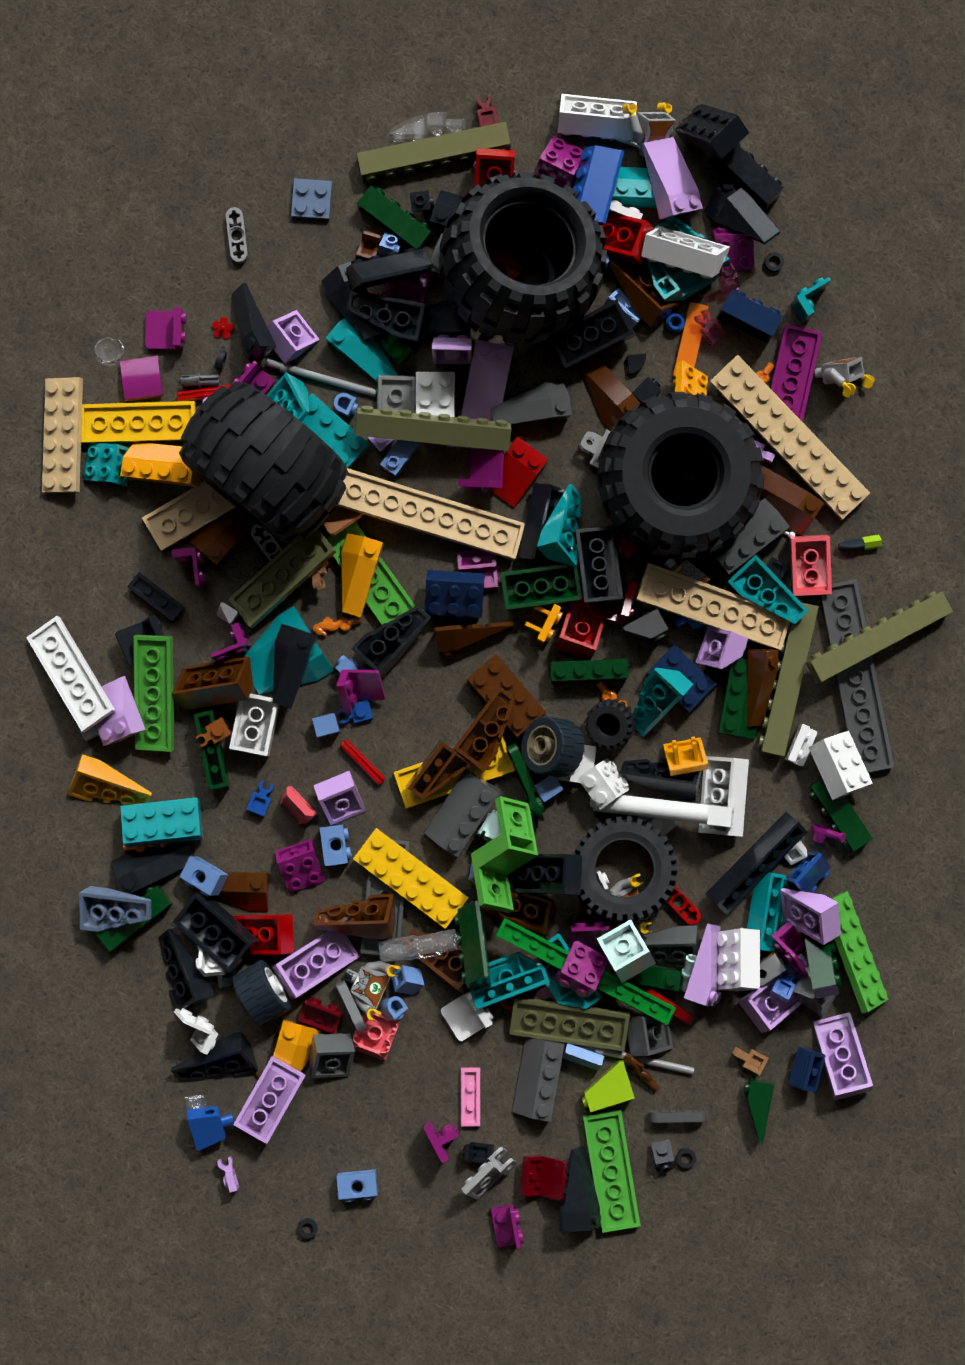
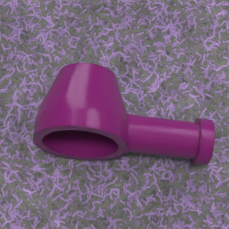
(820, 833)

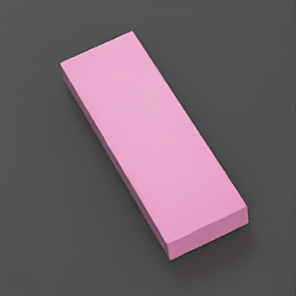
(470, 1097)

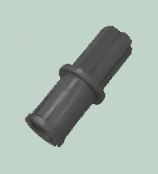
(199, 380)

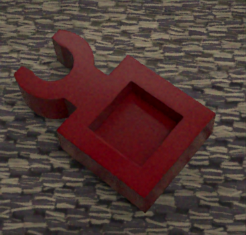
(486, 115)

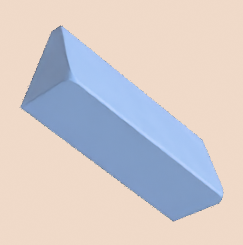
(627, 307)
(583, 1057)

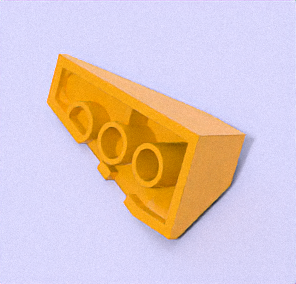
(359, 566)

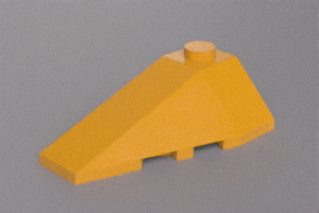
(101, 781)
(294, 1044)

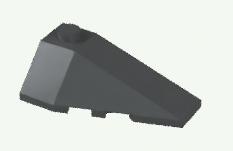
(540, 404)
(673, 944)

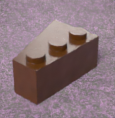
(436, 770)

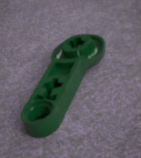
(535, 803)

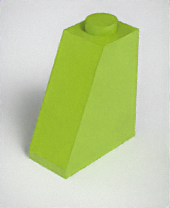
(609, 1089)

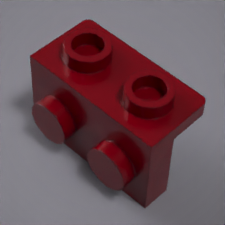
(320, 1015)

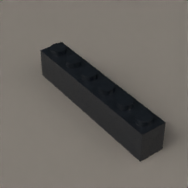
(756, 863)

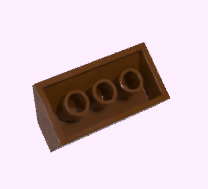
(214, 683)

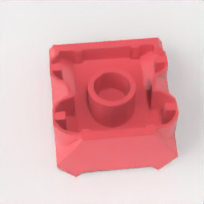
(297, 805)
(377, 1038)

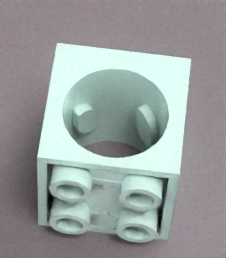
(626, 951)

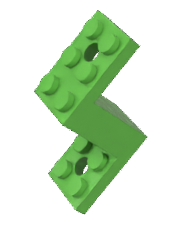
(504, 854)

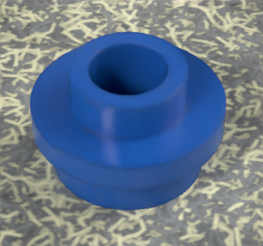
(677, 317)

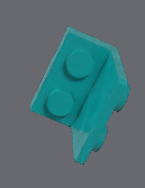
(804, 307)
(105, 463)

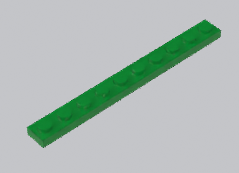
(608, 982)

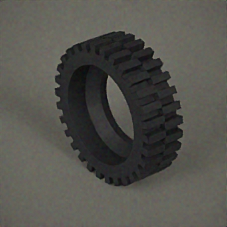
(643, 904)

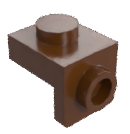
(368, 246)

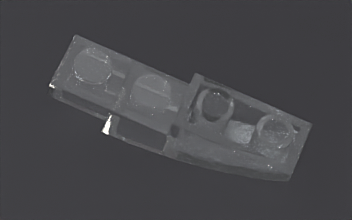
(419, 126)
(418, 946)

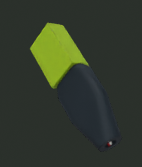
(866, 543)

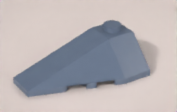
(110, 908)

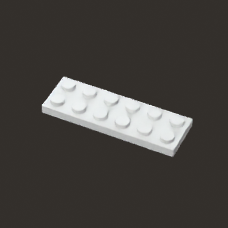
(70, 674)

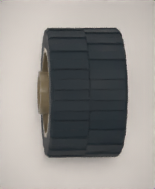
(552, 746)

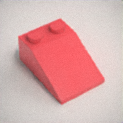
(810, 565)

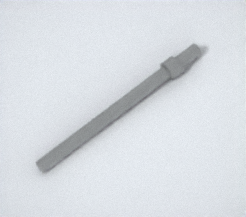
(320, 377)
(645, 1060)

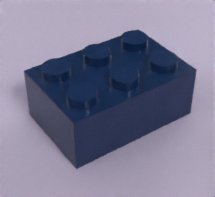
(750, 315)
(454, 593)
(702, 684)

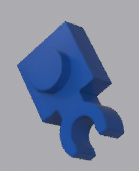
(360, 712)
(259, 801)
(783, 986)

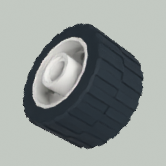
(261, 993)

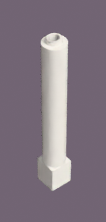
(669, 810)

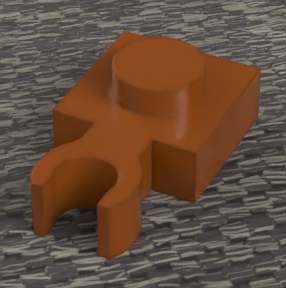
(215, 731)

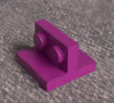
(439, 1139)

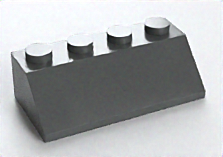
(758, 533)
(461, 812)
(538, 1078)

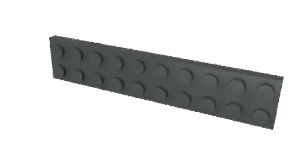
(858, 682)

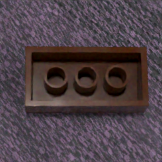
(495, 674)

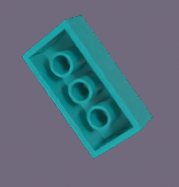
(335, 432)
(161, 822)

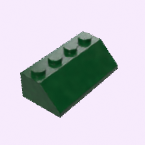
(541, 586)
(734, 704)
(473, 946)

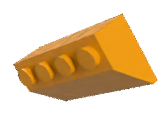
(157, 464)

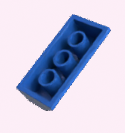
(598, 178)

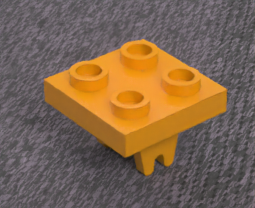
(690, 379)
(553, 618)
(685, 756)

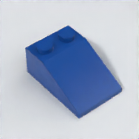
(809, 872)

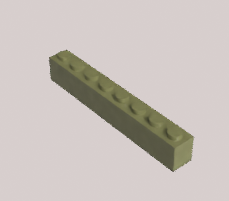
(432, 151)
(433, 428)
(878, 637)
(787, 684)

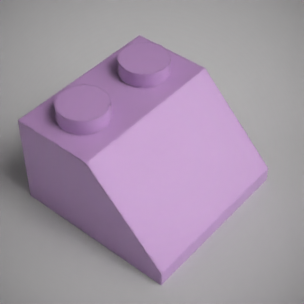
(291, 336)
(721, 648)
(339, 798)

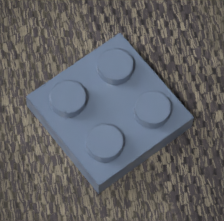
(311, 199)

